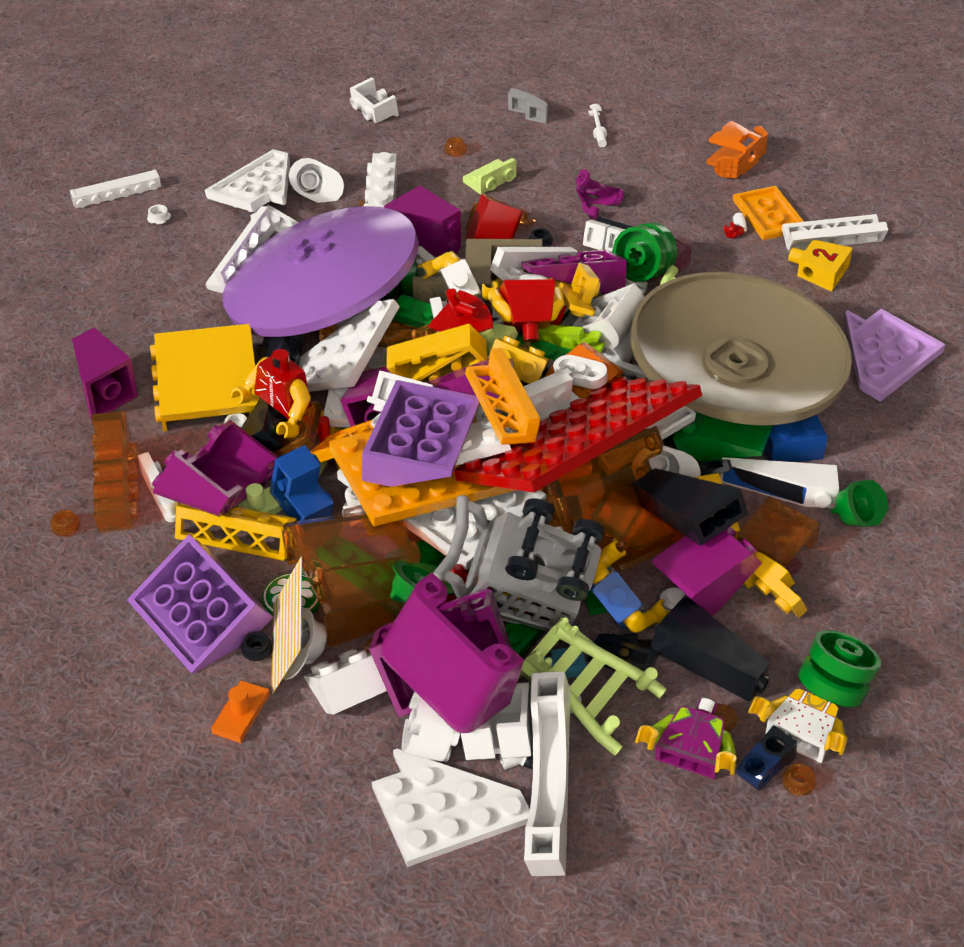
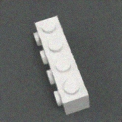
(381, 180)

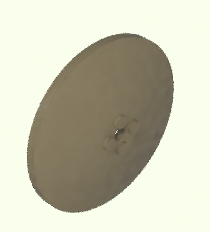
(786, 346)

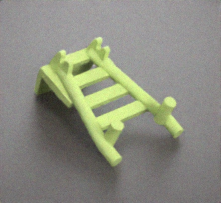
(580, 643)

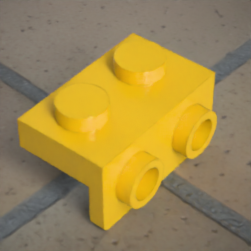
(527, 363)

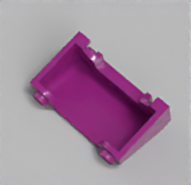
(472, 614)
(444, 665)

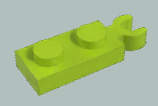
(571, 336)

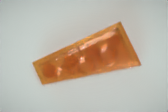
(114, 472)

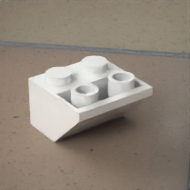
(345, 681)

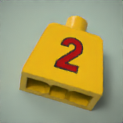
(822, 263)

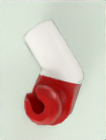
(737, 228)

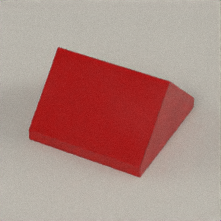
(493, 220)

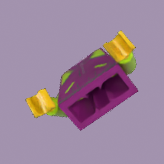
(692, 740)

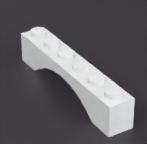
(549, 800)

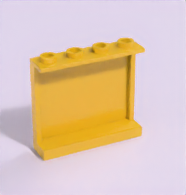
(200, 371)

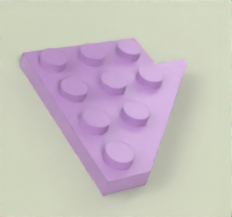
(887, 351)

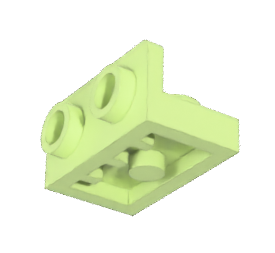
(491, 175)

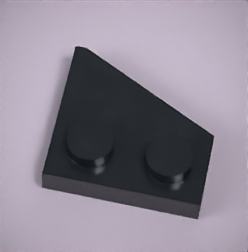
(629, 649)

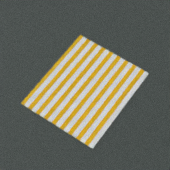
(286, 626)

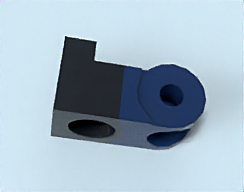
(767, 758)

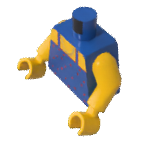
(619, 598)

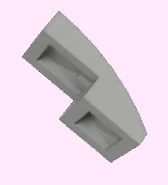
(532, 106)

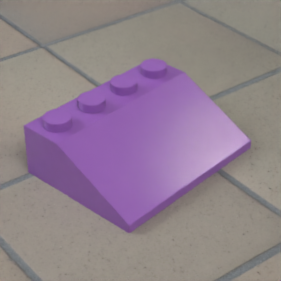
(418, 435)
(198, 606)

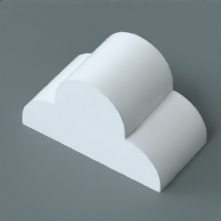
(614, 319)

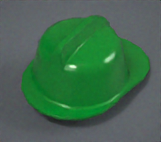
(861, 504)
(407, 577)

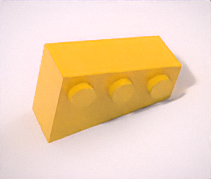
(437, 354)

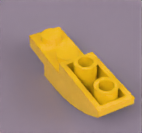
(775, 579)

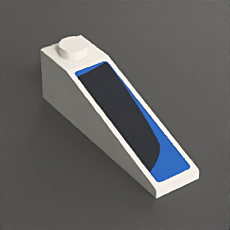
(790, 481)

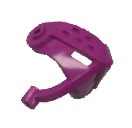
(606, 194)

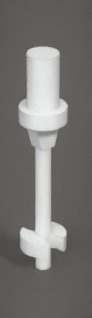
(599, 132)

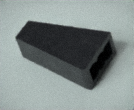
(690, 504)
(710, 650)

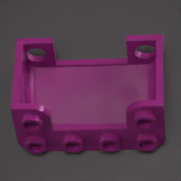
(218, 473)

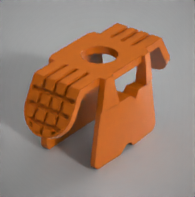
(735, 157)

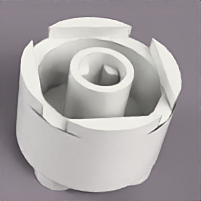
(427, 733)

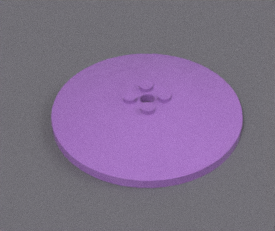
(321, 271)

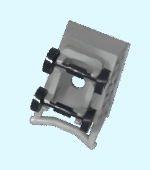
(507, 561)

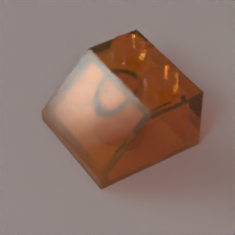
(630, 523)

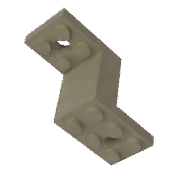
(479, 259)

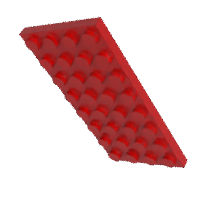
(580, 433)

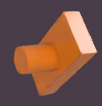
(240, 711)

